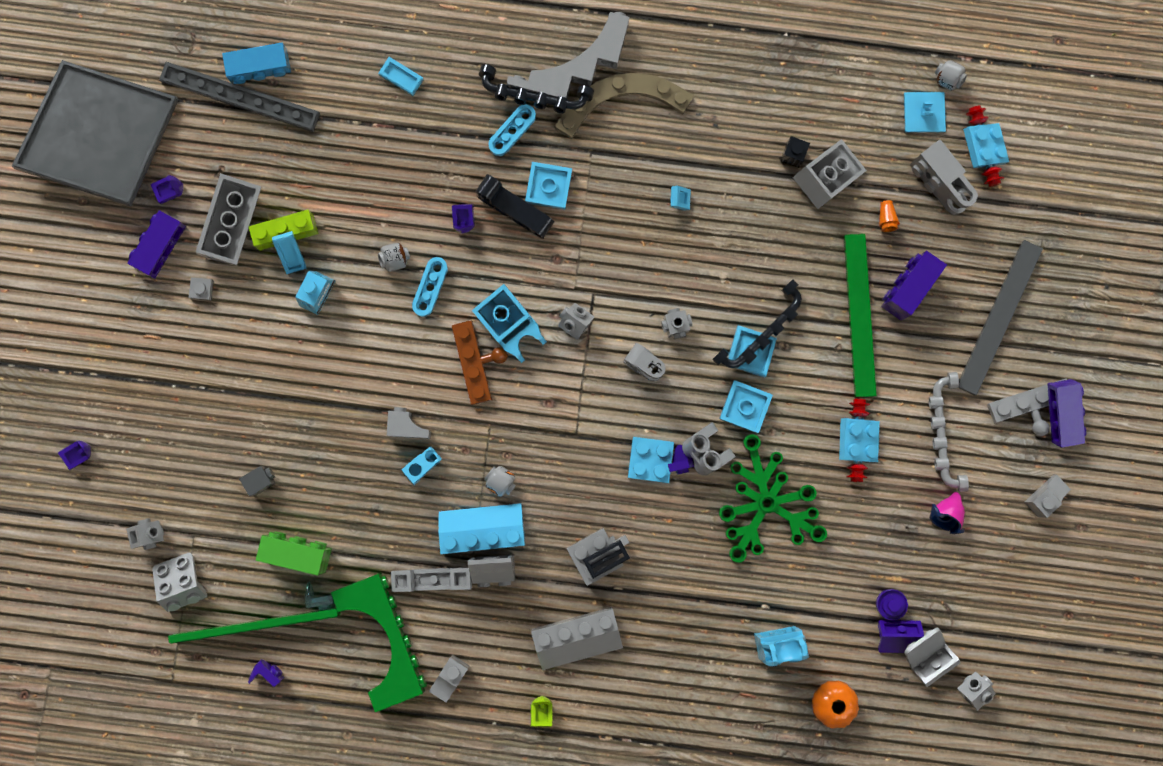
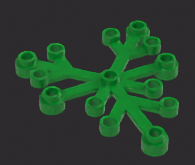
(761, 478)

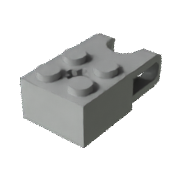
(944, 177)

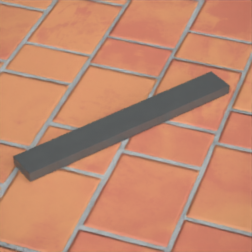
(239, 96)
(999, 317)

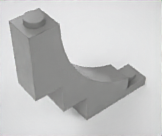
(580, 70)

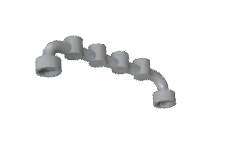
(940, 442)

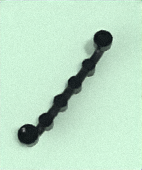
(540, 99)
(762, 341)

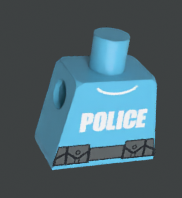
(314, 291)

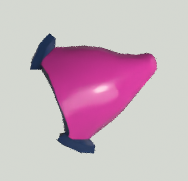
(949, 514)

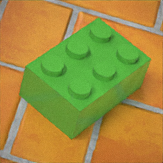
(294, 553)

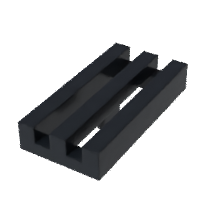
(602, 551)

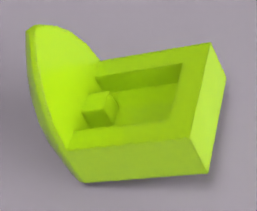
(541, 712)

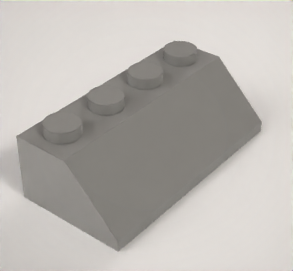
(228, 220)
(576, 638)

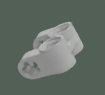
(640, 358)
(704, 452)

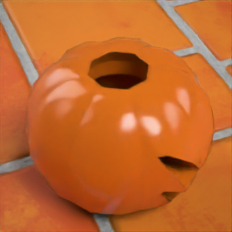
(823, 701)

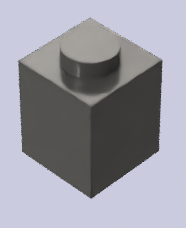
(258, 480)

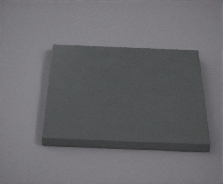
(95, 133)

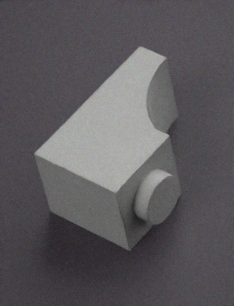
(401, 425)
(1048, 497)
(449, 678)

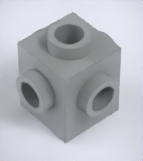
(575, 320)
(673, 330)
(145, 534)
(977, 690)

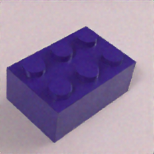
(913, 285)

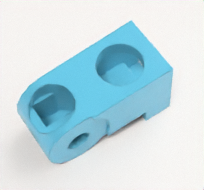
(421, 465)

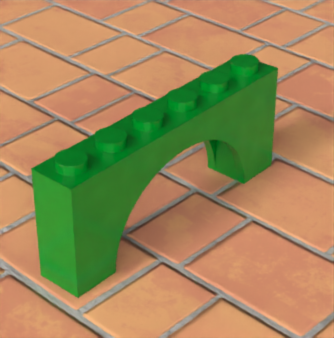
(403, 677)

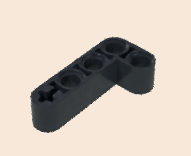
(513, 207)

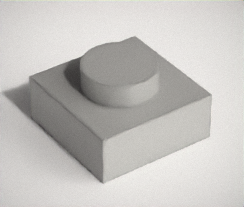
(201, 289)

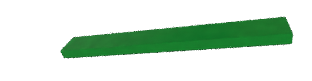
(860, 315)
(253, 625)

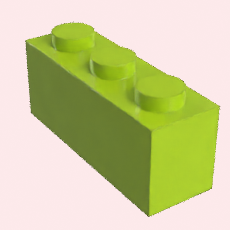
(300, 223)

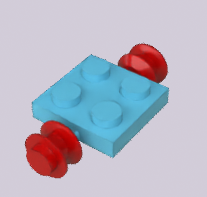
(985, 145)
(859, 440)

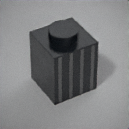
(795, 151)

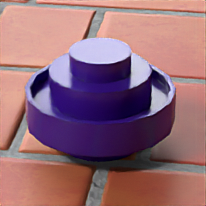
(891, 604)

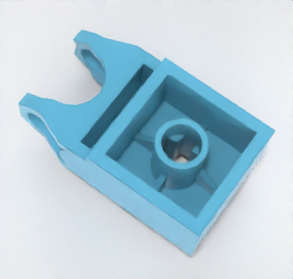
(512, 328)
(781, 646)

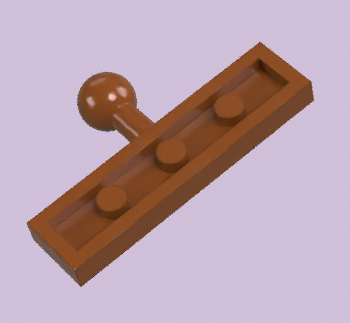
(473, 362)

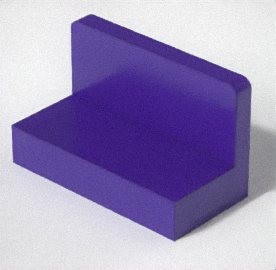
(898, 634)

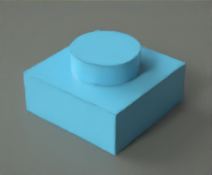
(680, 198)

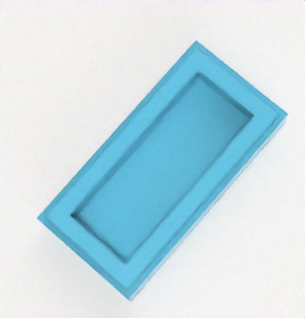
(401, 76)
(289, 252)

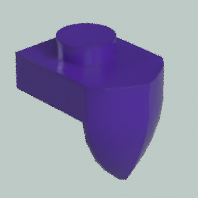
(167, 189)
(463, 217)
(75, 454)
(680, 461)
(269, 672)

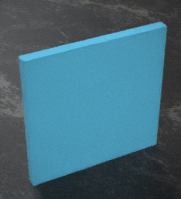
(924, 112)

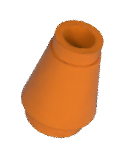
(888, 218)

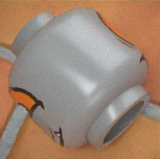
(500, 481)

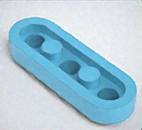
(515, 122)
(430, 277)

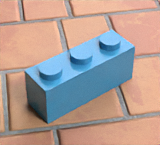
(256, 63)

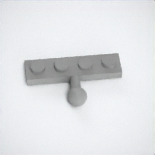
(1021, 404)

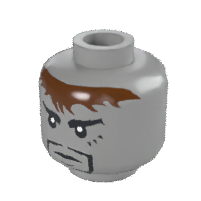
(951, 75)
(393, 257)

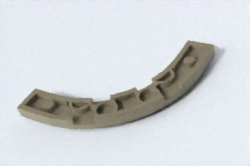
(623, 85)

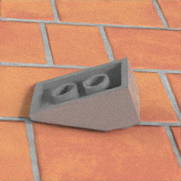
(829, 174)
(492, 569)

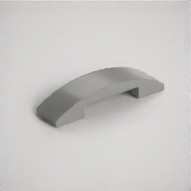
(431, 579)

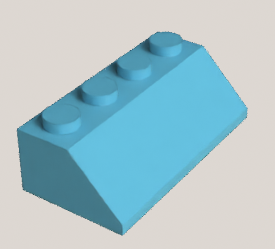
(481, 528)

